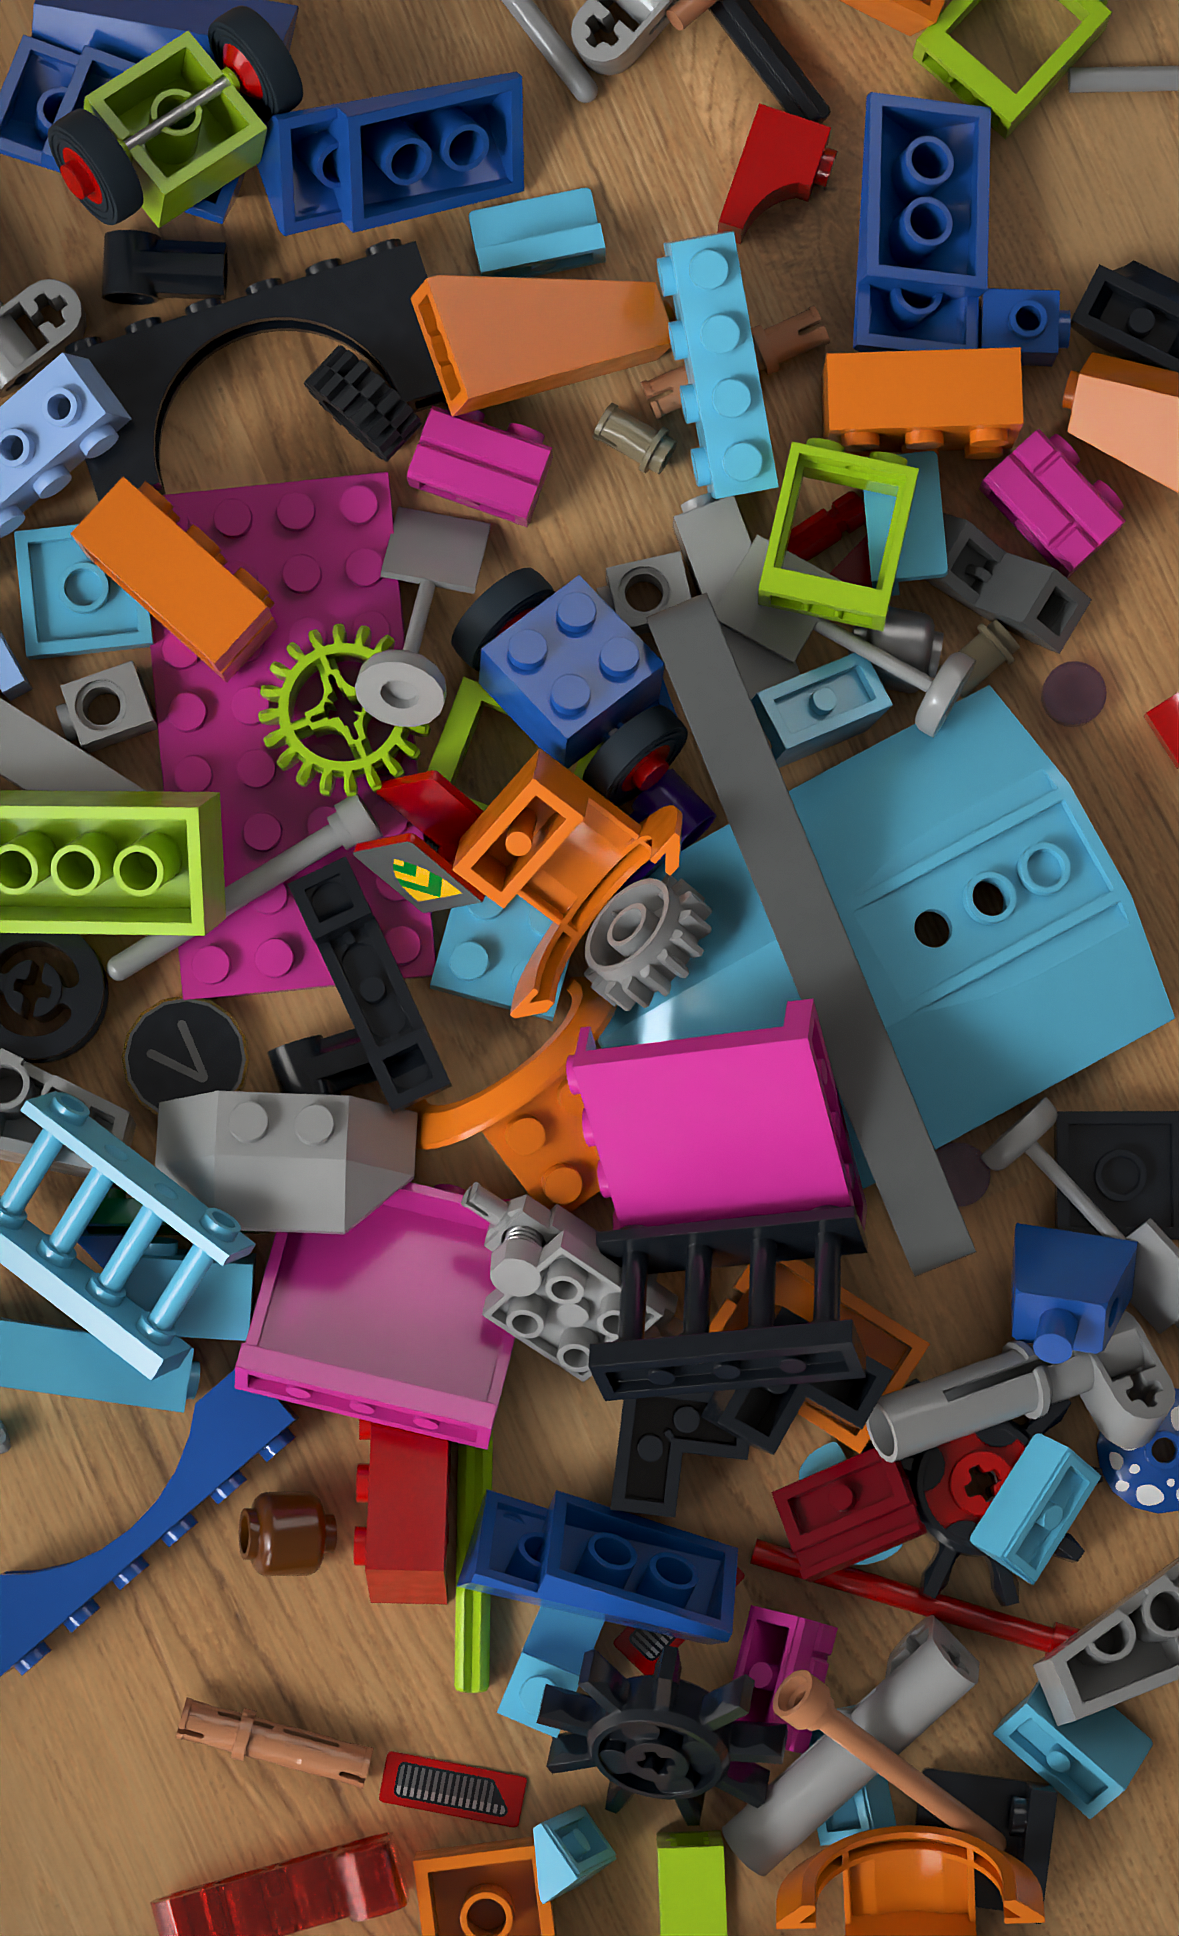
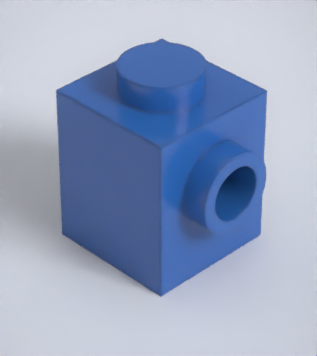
(1026, 321)

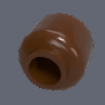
(286, 1533)

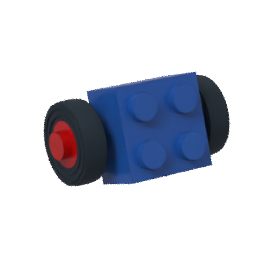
(573, 680)

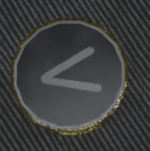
(184, 1052)

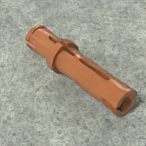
(771, 348)
(274, 1742)

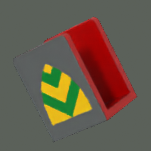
(409, 862)

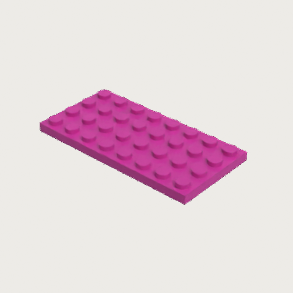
(321, 561)

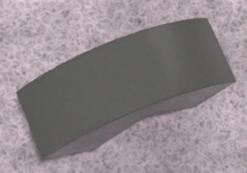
(1005, 587)

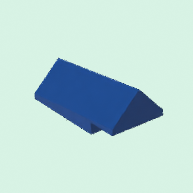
(143, 26)
(52, 82)
(395, 155)
(922, 224)
(603, 1566)

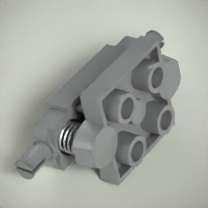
(556, 1283)

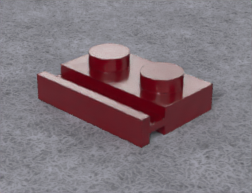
(848, 1513)

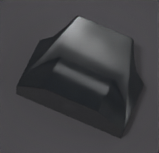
(1132, 315)

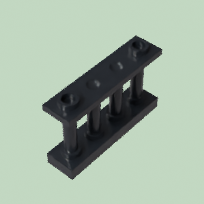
(737, 1358)

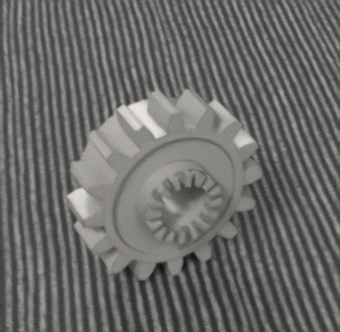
(645, 940)

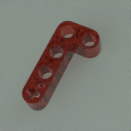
(293, 1895)

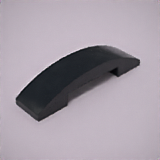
(370, 984)

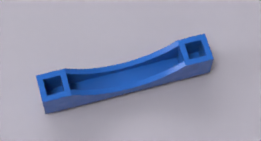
(224, 1436)

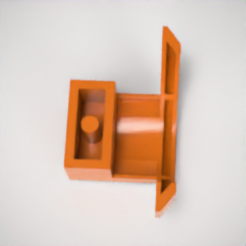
(564, 856)
(533, 1113)
(909, 1883)

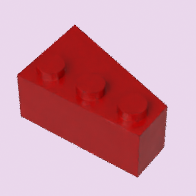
(405, 1515)

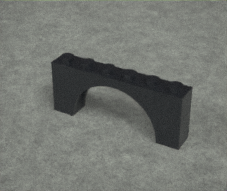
(352, 303)

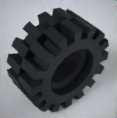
(363, 403)

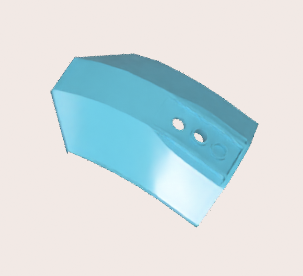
(912, 833)

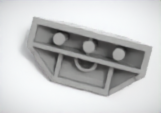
(287, 1156)

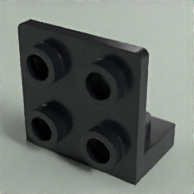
(1015, 1807)

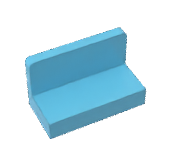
(538, 235)
(924, 542)
(821, 708)
(1083, 1759)

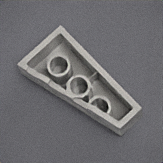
(1118, 1653)

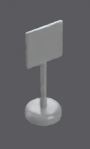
(432, 552)
(788, 632)
(1157, 1256)

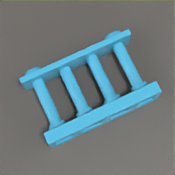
(100, 1299)

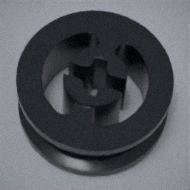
(86, 1000)

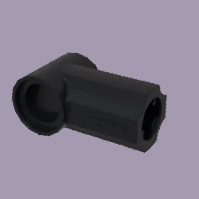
(145, 268)
(321, 1064)

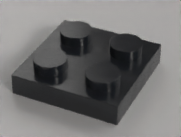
(1123, 1165)

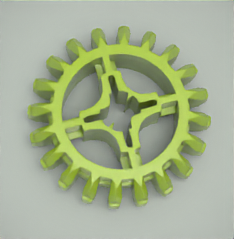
(317, 719)

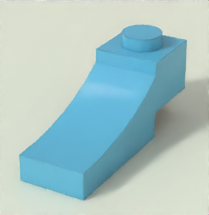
(551, 1657)

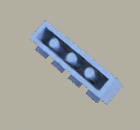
(50, 430)

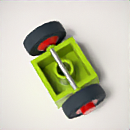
(177, 121)

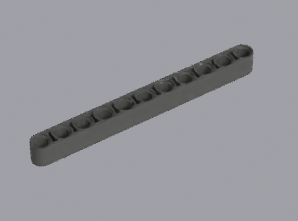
(811, 934)

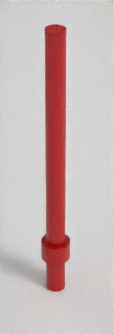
(908, 1598)

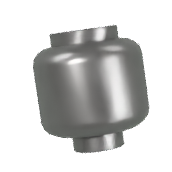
(909, 638)

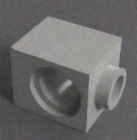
(663, 571)
(135, 713)

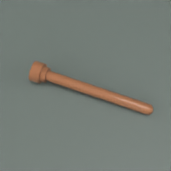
(807, 1704)

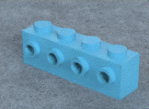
(719, 363)

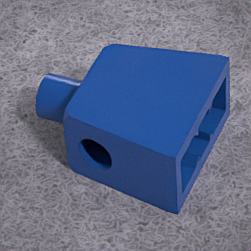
(1068, 1289)

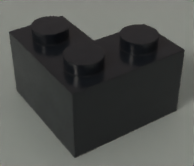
(765, 1413)
(652, 1445)

